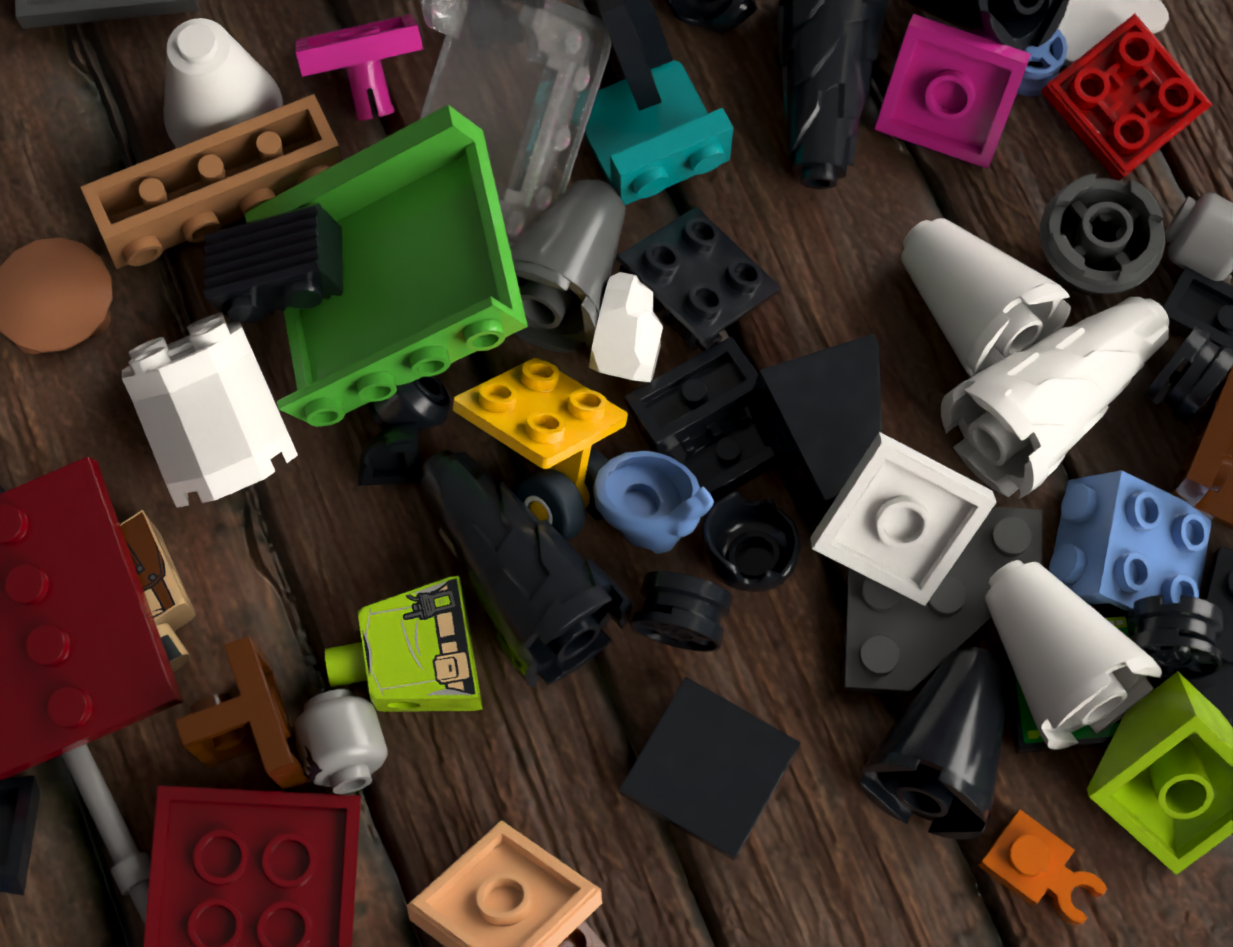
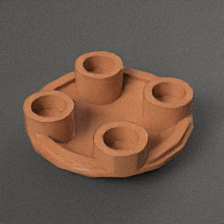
(54, 295)

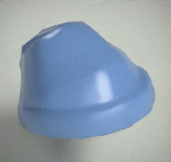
(650, 499)

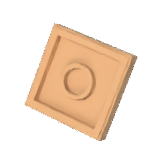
(504, 896)

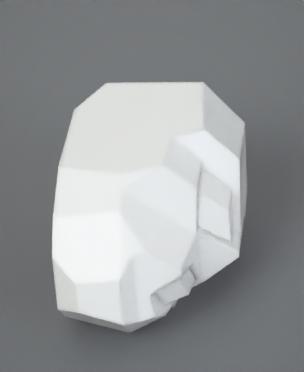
(626, 331)

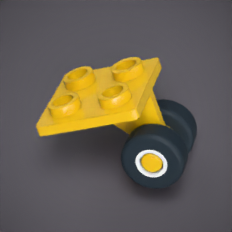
(553, 426)

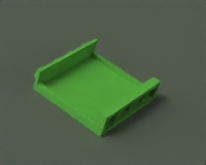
(420, 268)

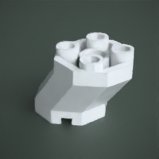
(206, 410)

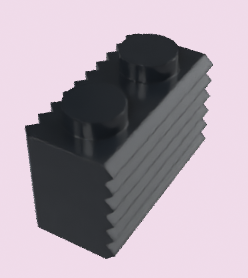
(274, 264)

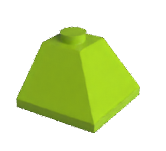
(1170, 774)

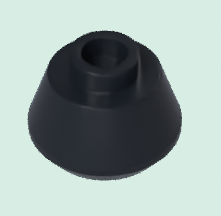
(420, 401)

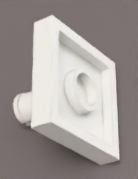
(902, 519)

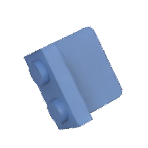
(1128, 541)

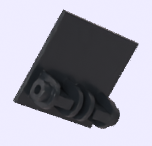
(697, 277)

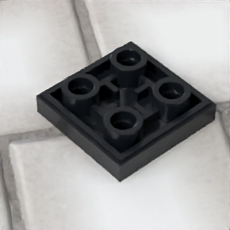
(709, 768)

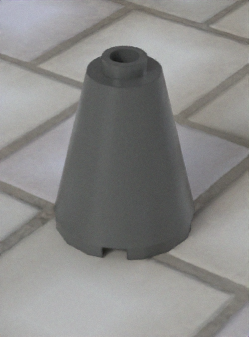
(567, 264)

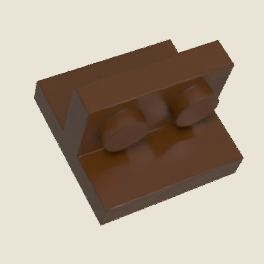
(251, 722)

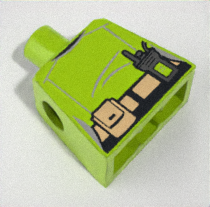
(413, 652)

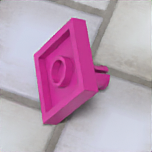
(360, 53)
(951, 91)

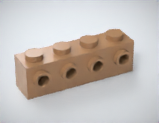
(209, 181)

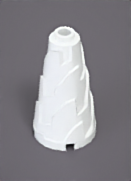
(1043, 400)

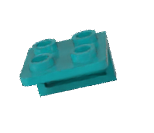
(660, 144)

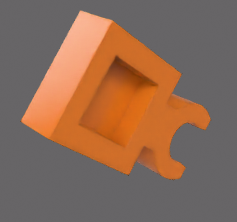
(1032, 863)

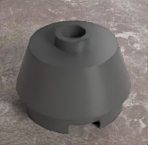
(1102, 235)

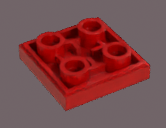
(1126, 97)

